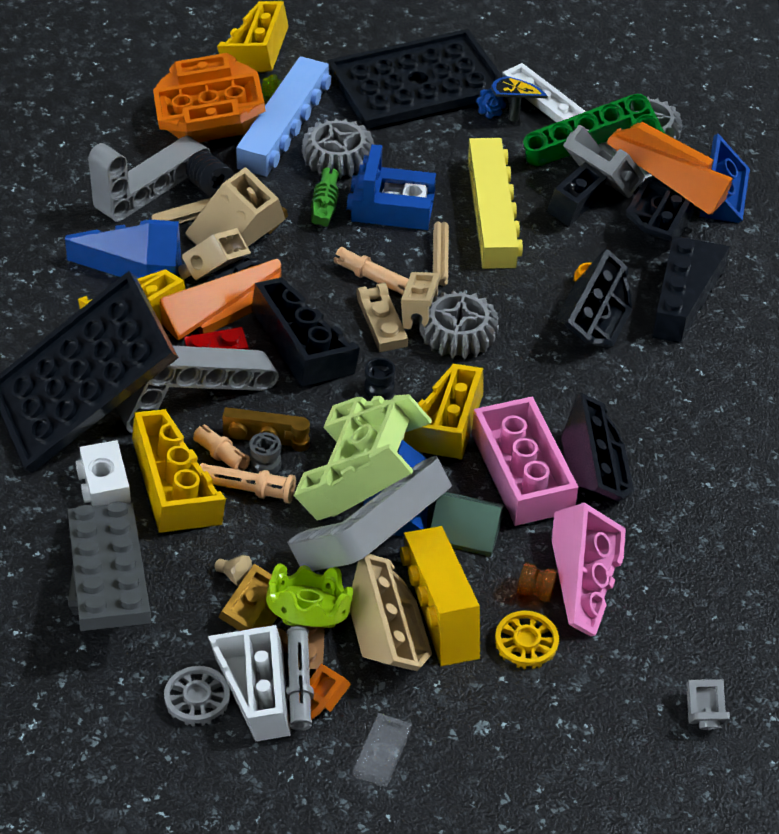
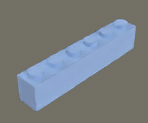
(283, 117)

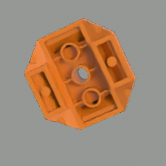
(208, 98)

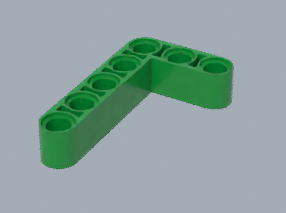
(595, 121)

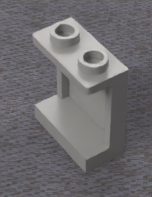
(621, 171)

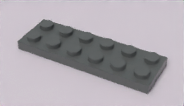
(108, 567)

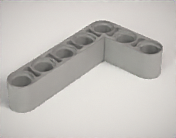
(122, 191)
(202, 369)
(372, 523)

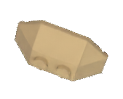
(387, 616)

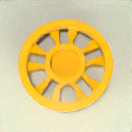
(526, 639)

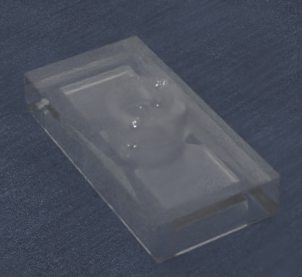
(382, 750)

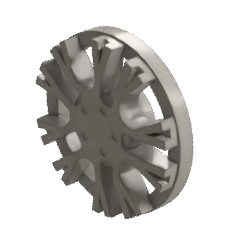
(197, 695)

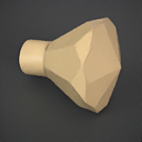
(235, 568)

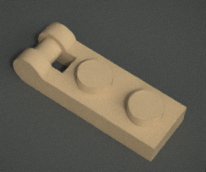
(382, 317)

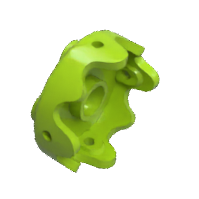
(308, 597)

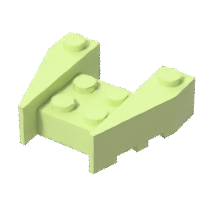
(364, 454)

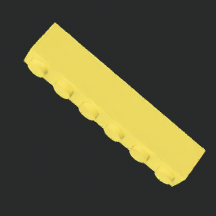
(493, 203)

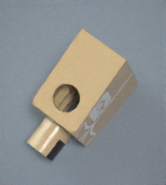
(213, 254)

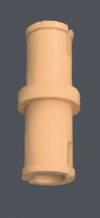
(221, 448)

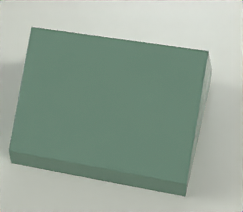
(469, 522)

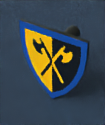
(513, 91)

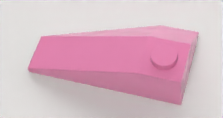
(586, 555)

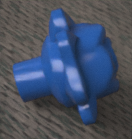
(490, 104)

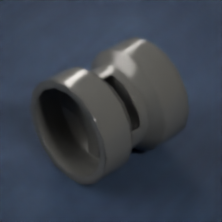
(265, 453)

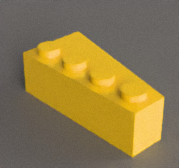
(175, 482)
(443, 595)

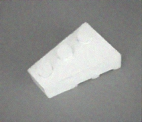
(257, 678)

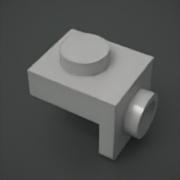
(706, 703)

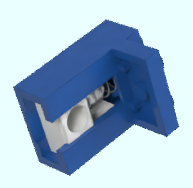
(391, 194)

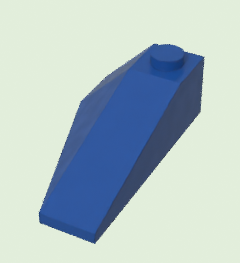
(136, 249)

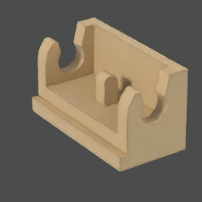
(418, 297)

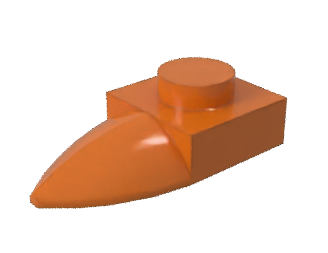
(327, 688)

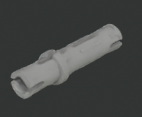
(299, 710)

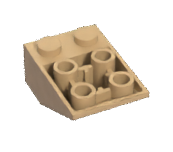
(240, 204)

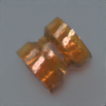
(537, 582)

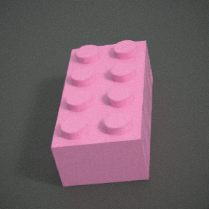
(523, 460)

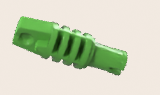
(325, 198)

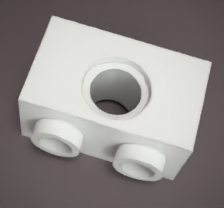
(103, 473)

